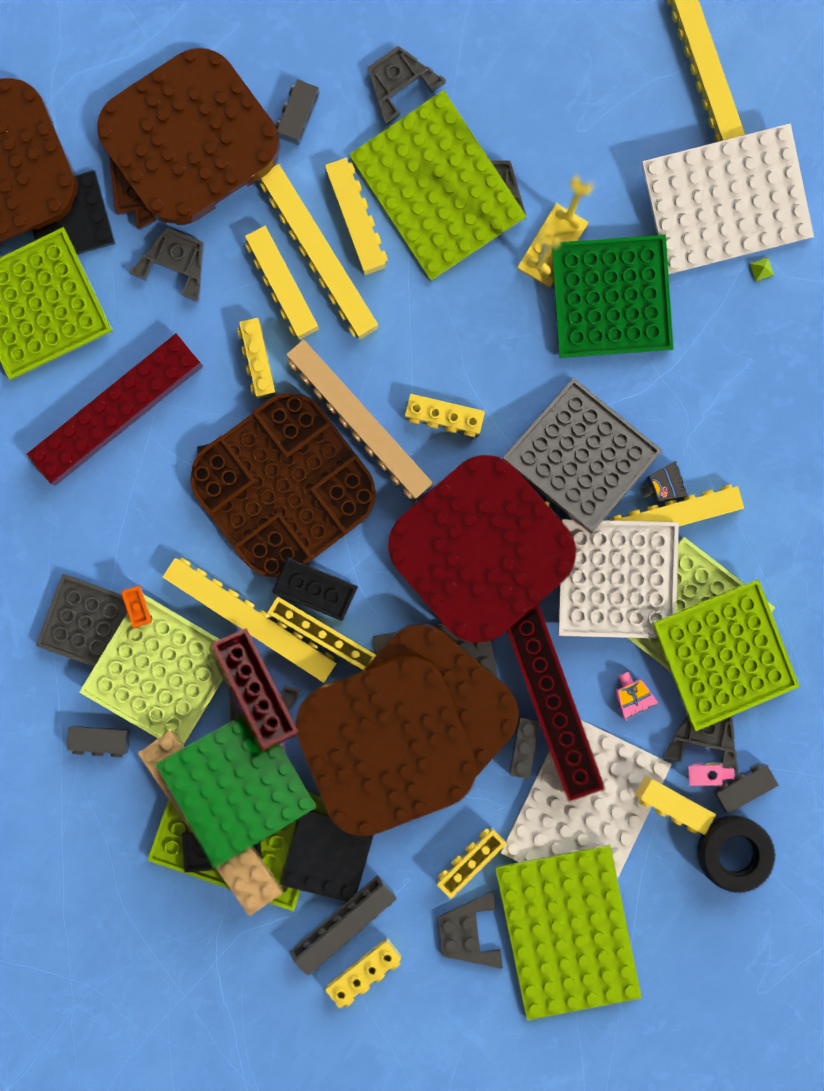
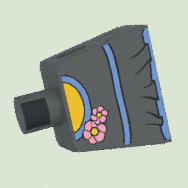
(665, 484)

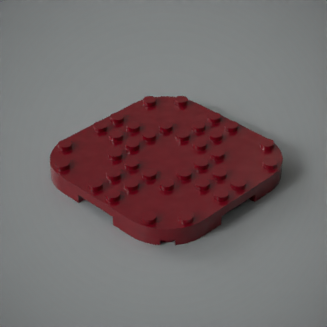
(482, 548)

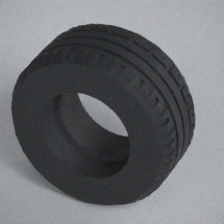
(755, 872)

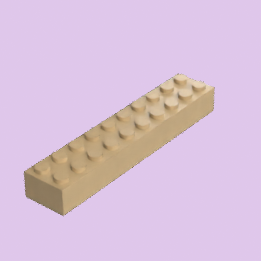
(357, 418)
(244, 873)

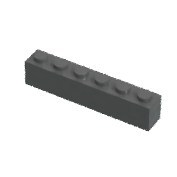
(342, 925)

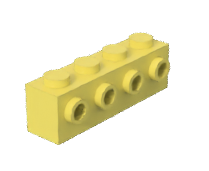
(257, 357)
(445, 415)
(675, 805)
(468, 865)
(363, 973)

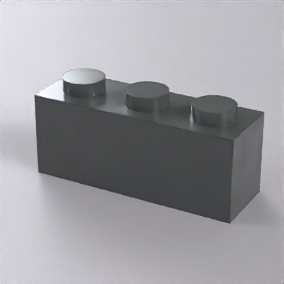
(297, 111)
(98, 740)
(524, 747)
(745, 787)

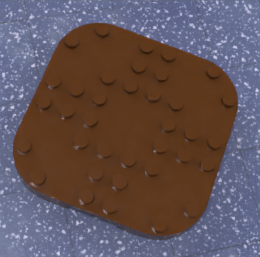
(188, 136)
(34, 168)
(283, 484)
(480, 698)
(385, 746)

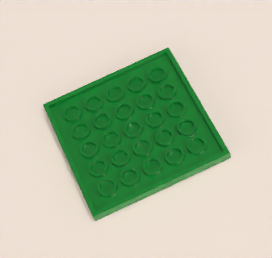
(612, 296)
(233, 790)

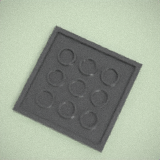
(81, 620)

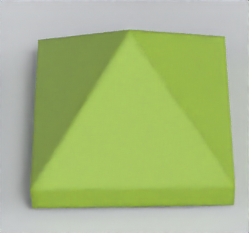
(761, 269)

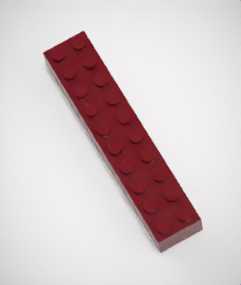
(114, 410)
(555, 706)

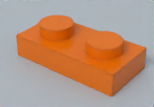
(136, 606)

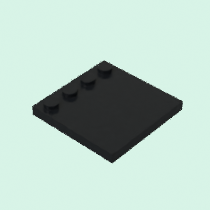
(87, 220)
(325, 858)

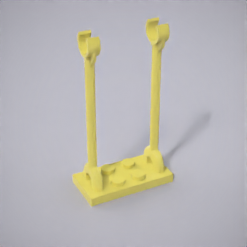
(559, 227)

